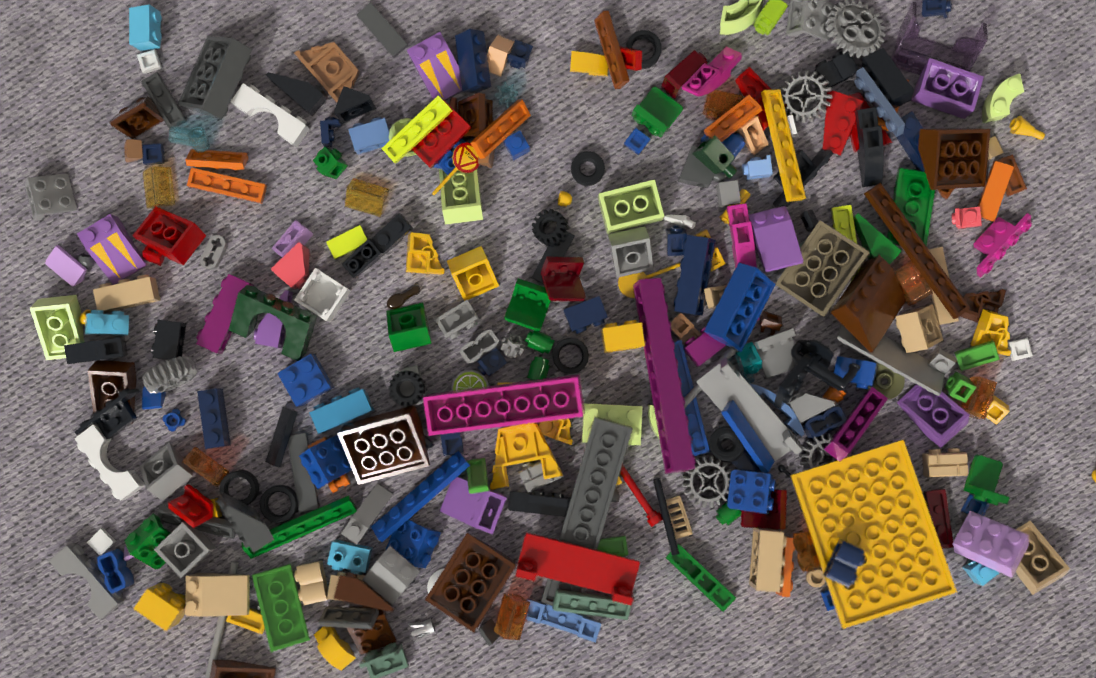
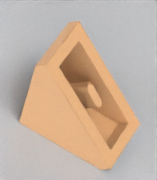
(498, 54)
(753, 135)

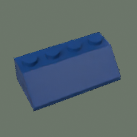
(740, 307)

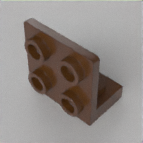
(373, 638)

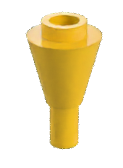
(1023, 127)

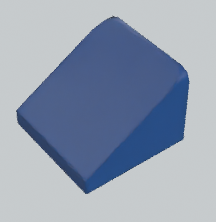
(152, 400)
(975, 505)

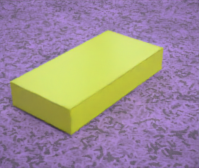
(347, 242)

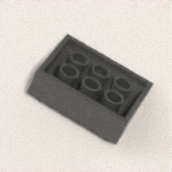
(215, 76)

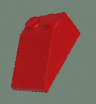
(170, 235)

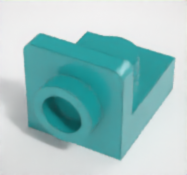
(750, 359)

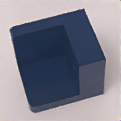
(451, 443)

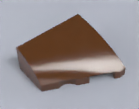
(985, 300)

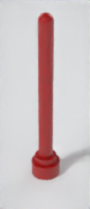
(653, 516)

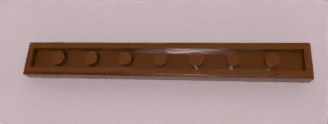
(917, 251)

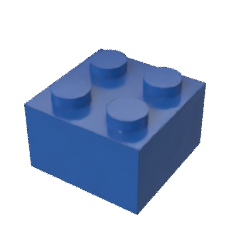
(305, 380)

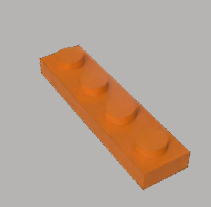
(500, 129)
(226, 185)

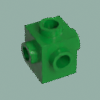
(330, 162)

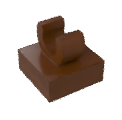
(771, 321)

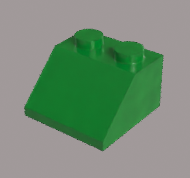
(408, 327)

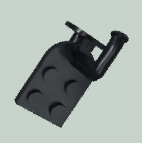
(815, 361)

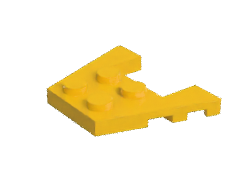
(521, 445)

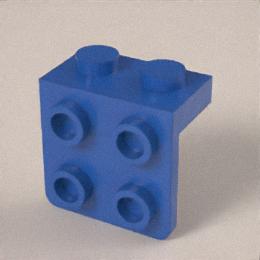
(325, 461)
(751, 491)
(414, 543)

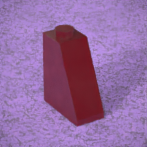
(681, 73)

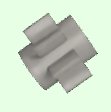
(513, 346)

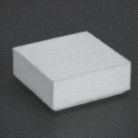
(149, 61)
(792, 125)
(1020, 349)
(101, 541)

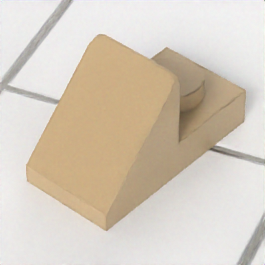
(714, 295)

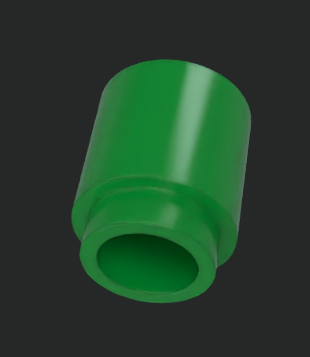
(539, 341)
(538, 369)
(726, 515)

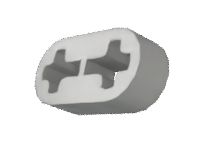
(209, 251)

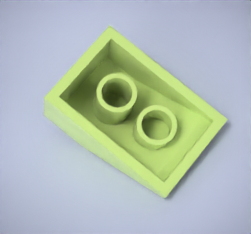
(461, 197)
(57, 324)

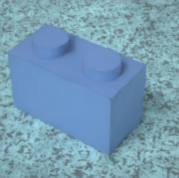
(369, 135)

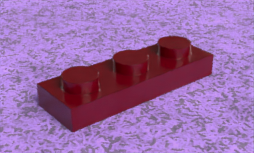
(938, 509)

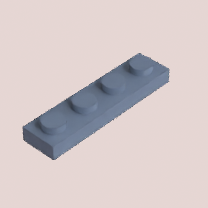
(875, 96)

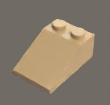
(1040, 562)
(217, 594)

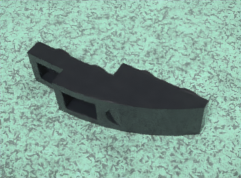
(871, 147)
(377, 246)

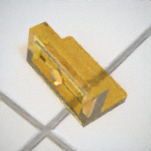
(158, 187)
(366, 197)

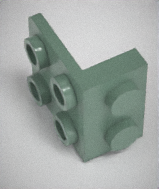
(385, 661)

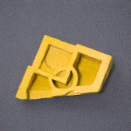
(421, 255)
(992, 327)
(559, 431)

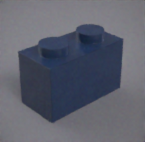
(585, 314)

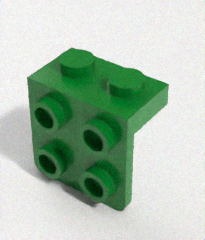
(657, 112)
(528, 305)
(984, 479)
(145, 539)

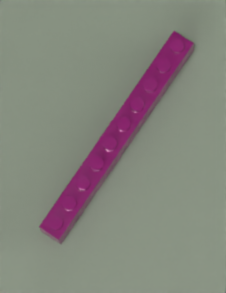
(663, 376)

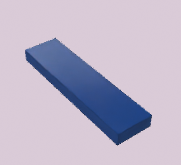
(748, 437)

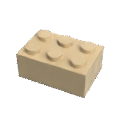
(767, 559)

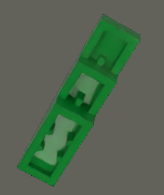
(701, 578)

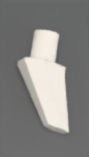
(681, 220)

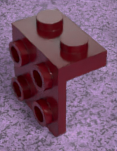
(563, 279)
(775, 519)

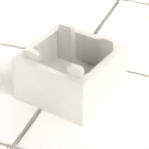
(322, 295)

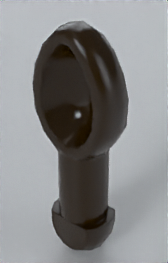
(398, 299)

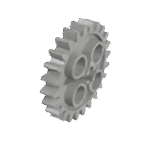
(855, 28)

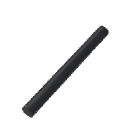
(666, 517)

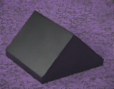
(352, 105)

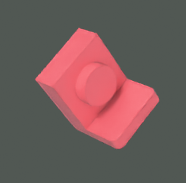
(967, 217)

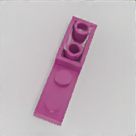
(712, 76)
(742, 235)

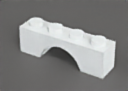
(251, 102)
(95, 446)

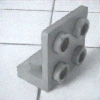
(808, 18)
(49, 195)
(776, 353)

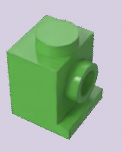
(955, 385)

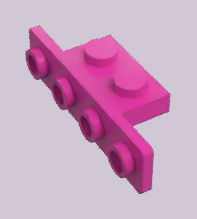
(997, 240)

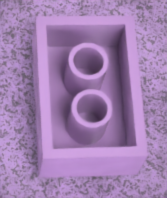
(991, 543)

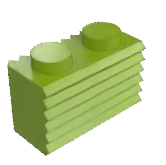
(769, 16)

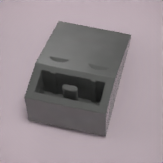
(245, 522)

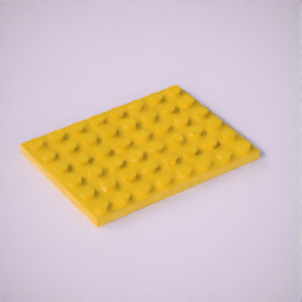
(880, 509)

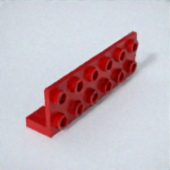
(578, 566)

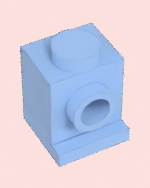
(757, 168)

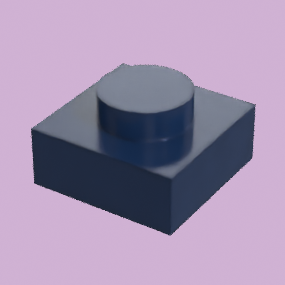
(153, 154)

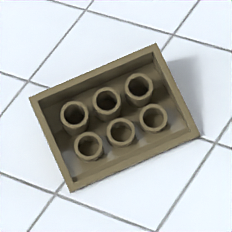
(826, 269)

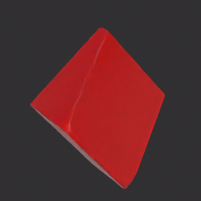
(152, 256)

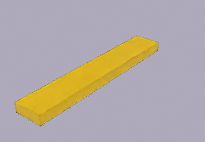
(783, 145)

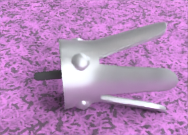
(427, 628)

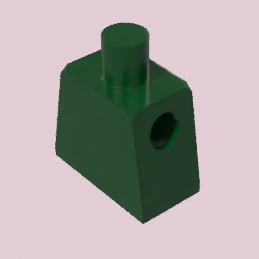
(712, 151)

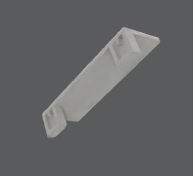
(910, 365)
(726, 384)

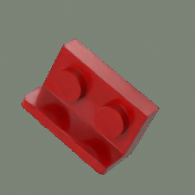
(192, 507)

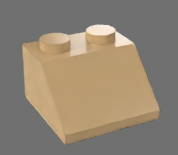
(919, 328)

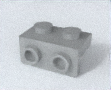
(457, 319)

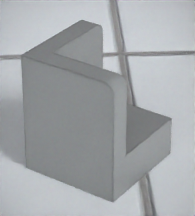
(728, 193)

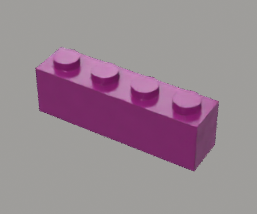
(216, 329)
(702, 347)
(856, 424)

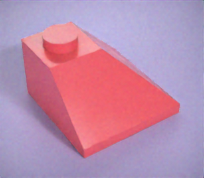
(294, 266)

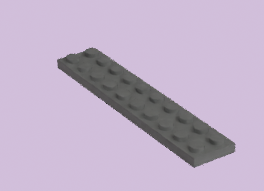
(592, 492)

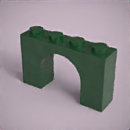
(297, 322)

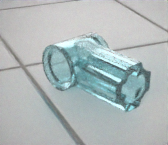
(192, 137)

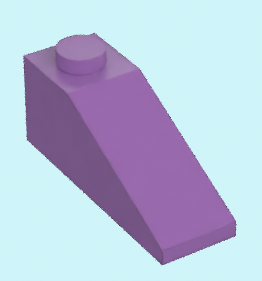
(271, 329)

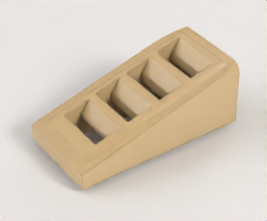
(688, 531)

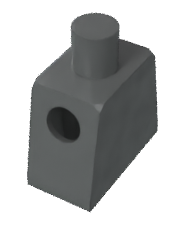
(696, 173)

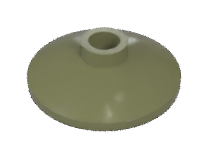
(894, 385)

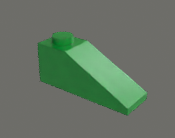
(874, 241)

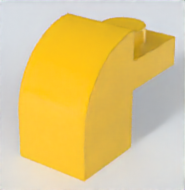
(333, 648)

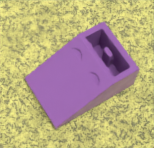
(476, 509)

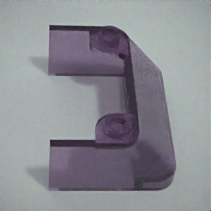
(913, 52)

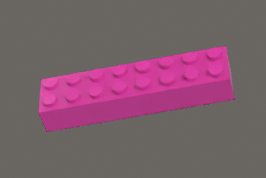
(504, 405)

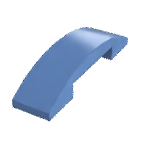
(792, 421)
(571, 622)

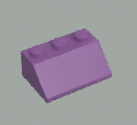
(947, 89)

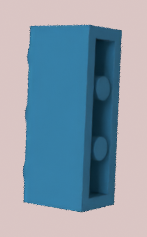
(341, 410)

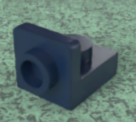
(936, 8)
(519, 54)
(327, 134)
(675, 240)
(491, 362)

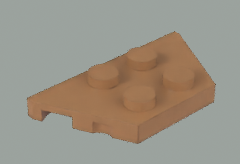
(330, 68)

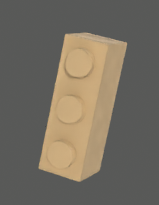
(126, 294)

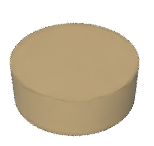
(815, 578)

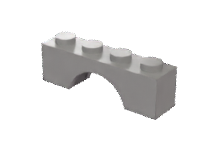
(73, 561)

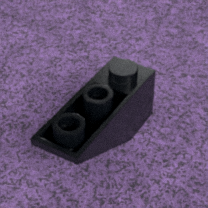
(96, 350)

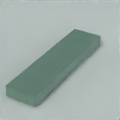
(589, 604)

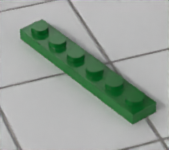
(306, 524)

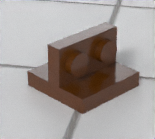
(477, 113)

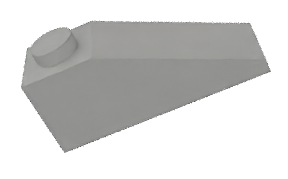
(367, 514)

